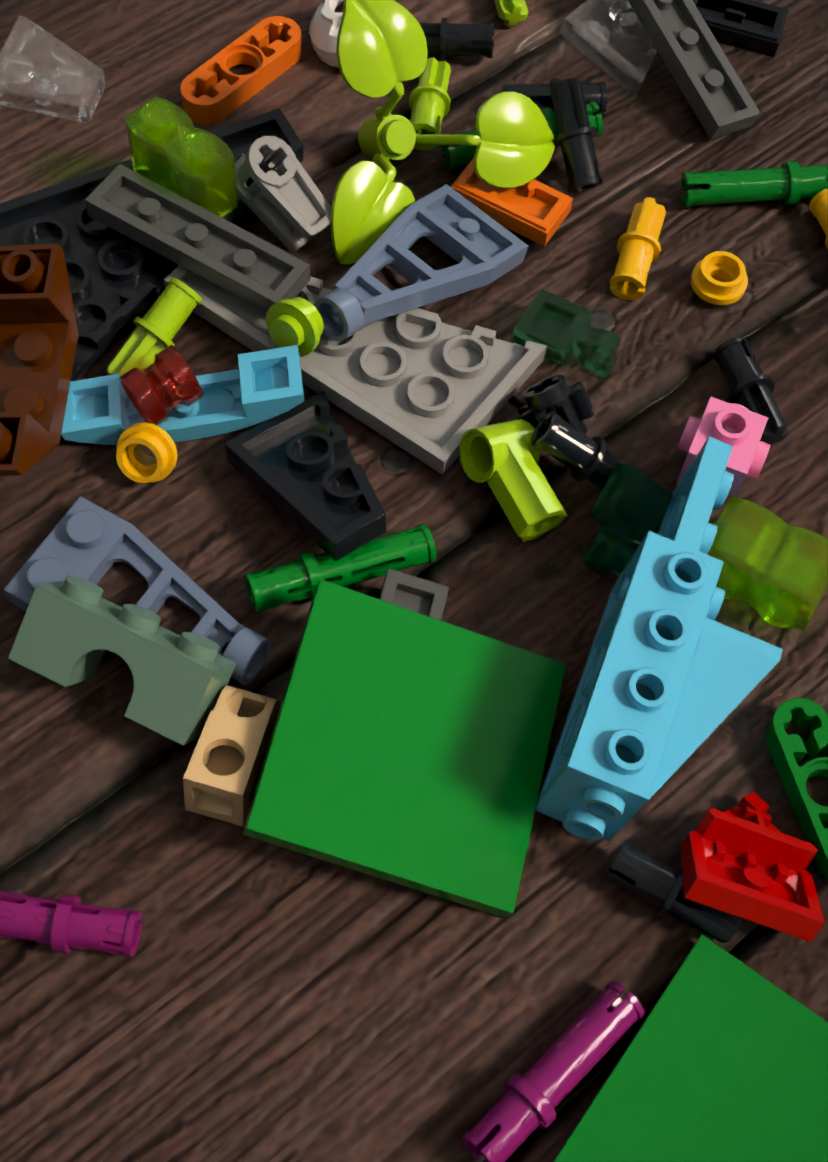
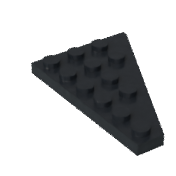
(107, 271)

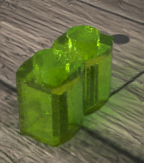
(182, 157)
(770, 563)

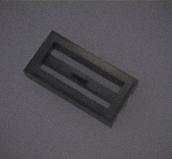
(744, 23)

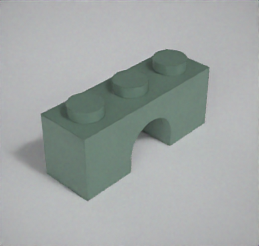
(173, 674)

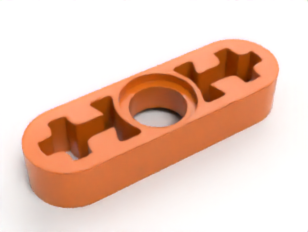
(236, 89)

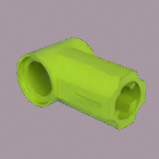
(510, 466)

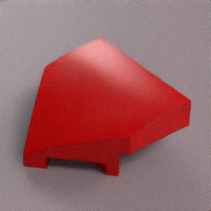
(752, 869)

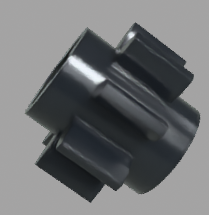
(556, 396)

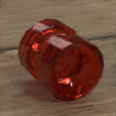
(161, 386)

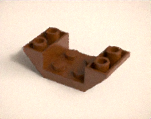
(35, 352)

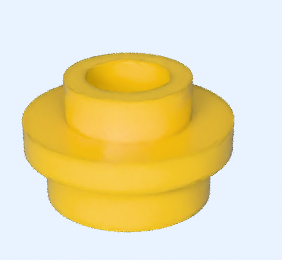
(719, 278)
(139, 465)

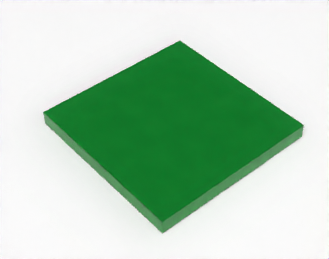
(408, 750)
(714, 1075)

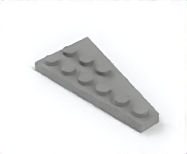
(397, 375)

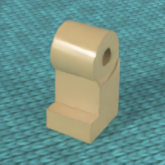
(230, 755)

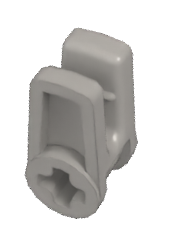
(281, 193)

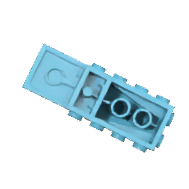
(656, 667)

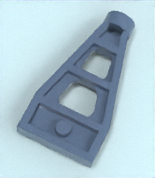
(451, 223)
(93, 539)

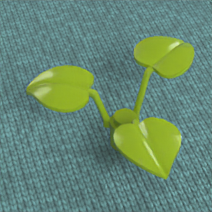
(376, 52)

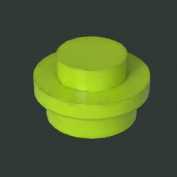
(295, 323)

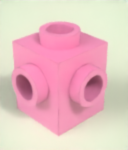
(734, 426)

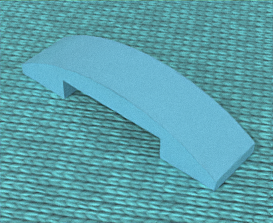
(232, 400)

